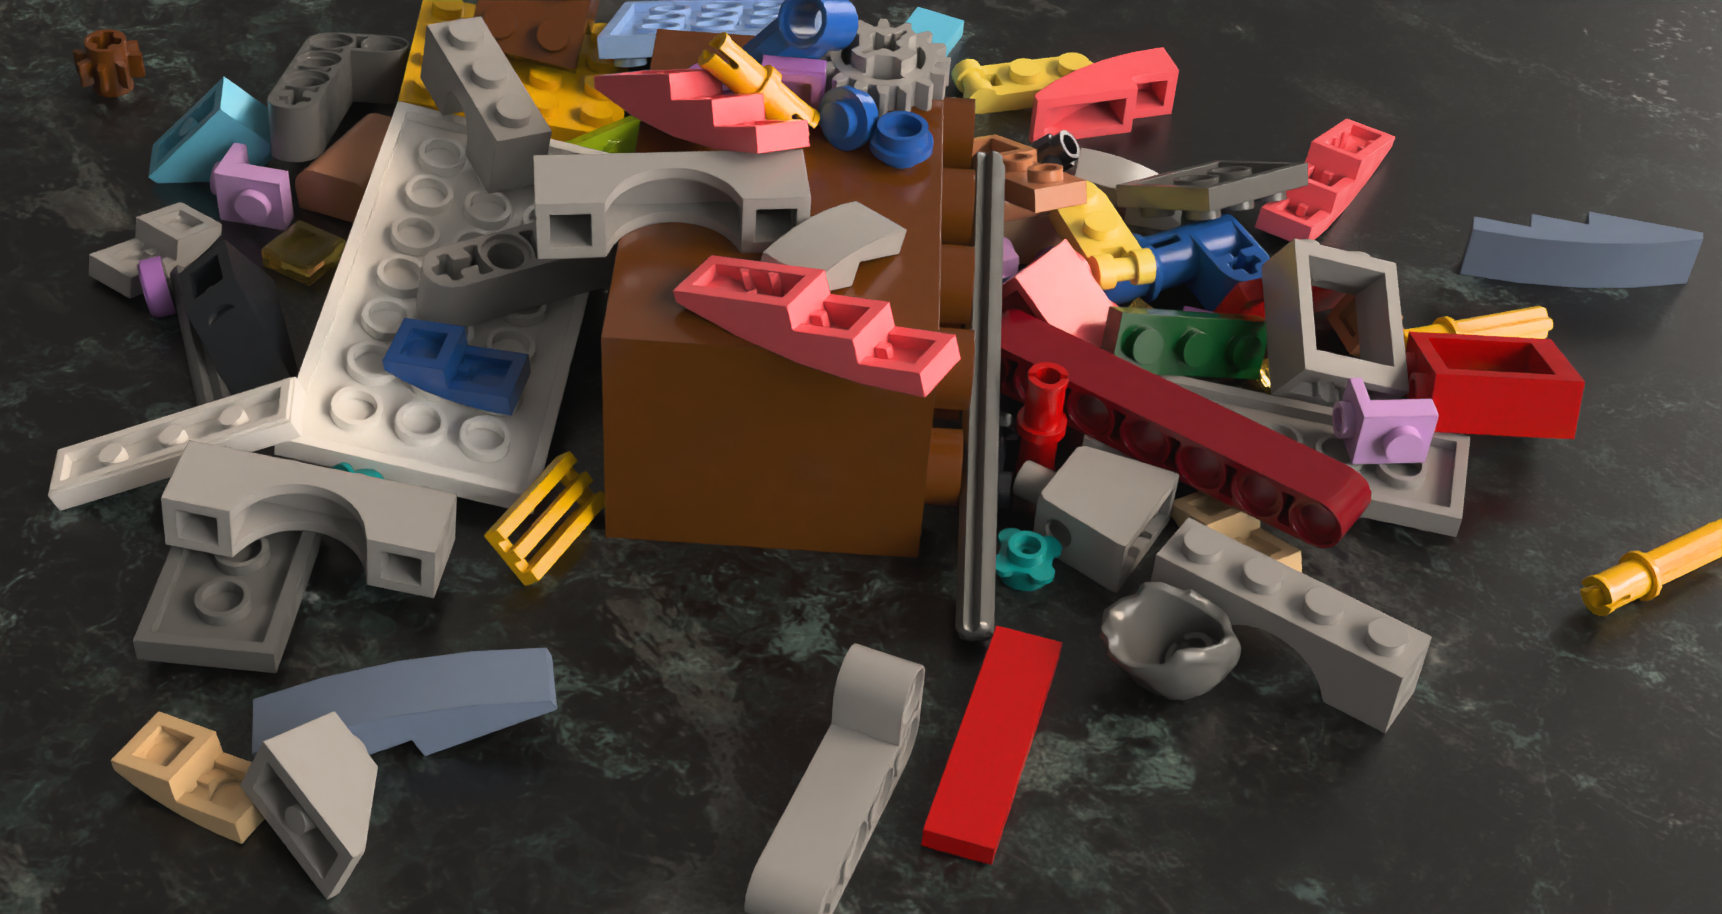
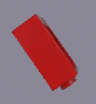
(1495, 384)

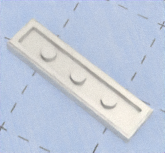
(154, 448)

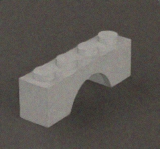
(598, 198)
(233, 496)
(1357, 653)

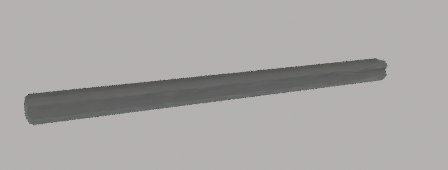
(981, 422)

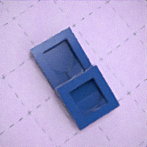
(442, 363)

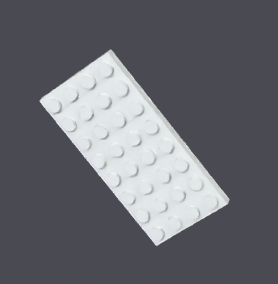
(360, 414)

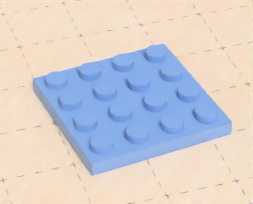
(633, 29)

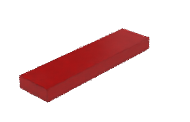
(992, 746)

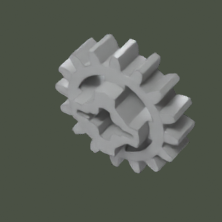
(891, 66)

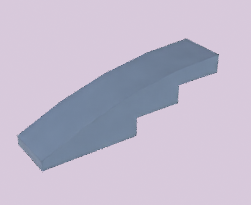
(1579, 255)
(419, 699)

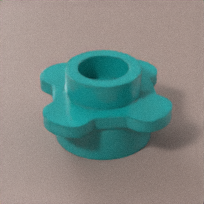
(1026, 559)

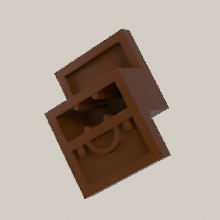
(540, 30)

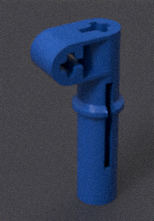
(1200, 254)

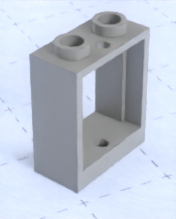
(1320, 376)

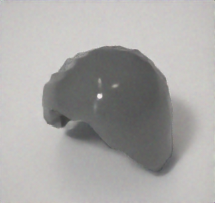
(1170, 640)

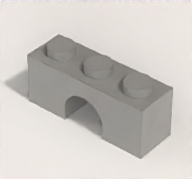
(473, 76)

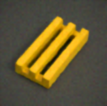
(576, 490)

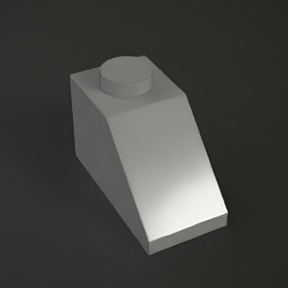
(316, 796)

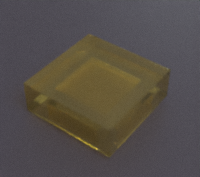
(303, 252)

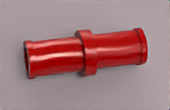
(1042, 418)

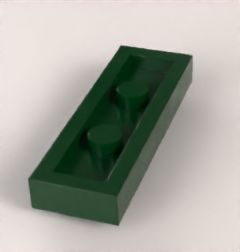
(1187, 342)

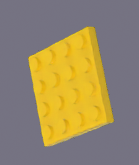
(563, 98)

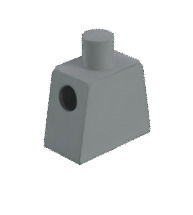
(1099, 510)

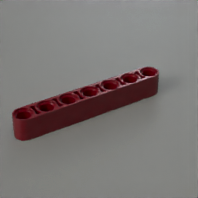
(1188, 434)

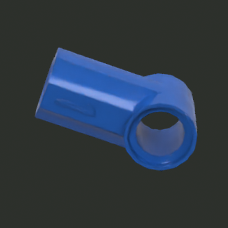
(795, 32)

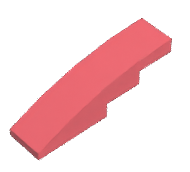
(694, 109)
(1337, 171)
(799, 319)

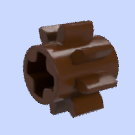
(109, 63)

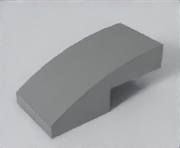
(1108, 171)
(173, 232)
(837, 242)

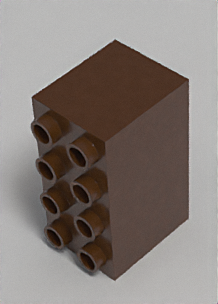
(760, 450)

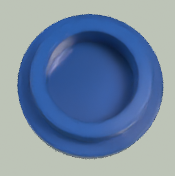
(847, 117)
(901, 139)

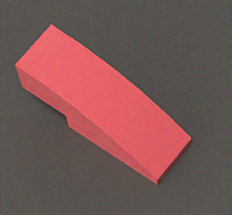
(1106, 96)

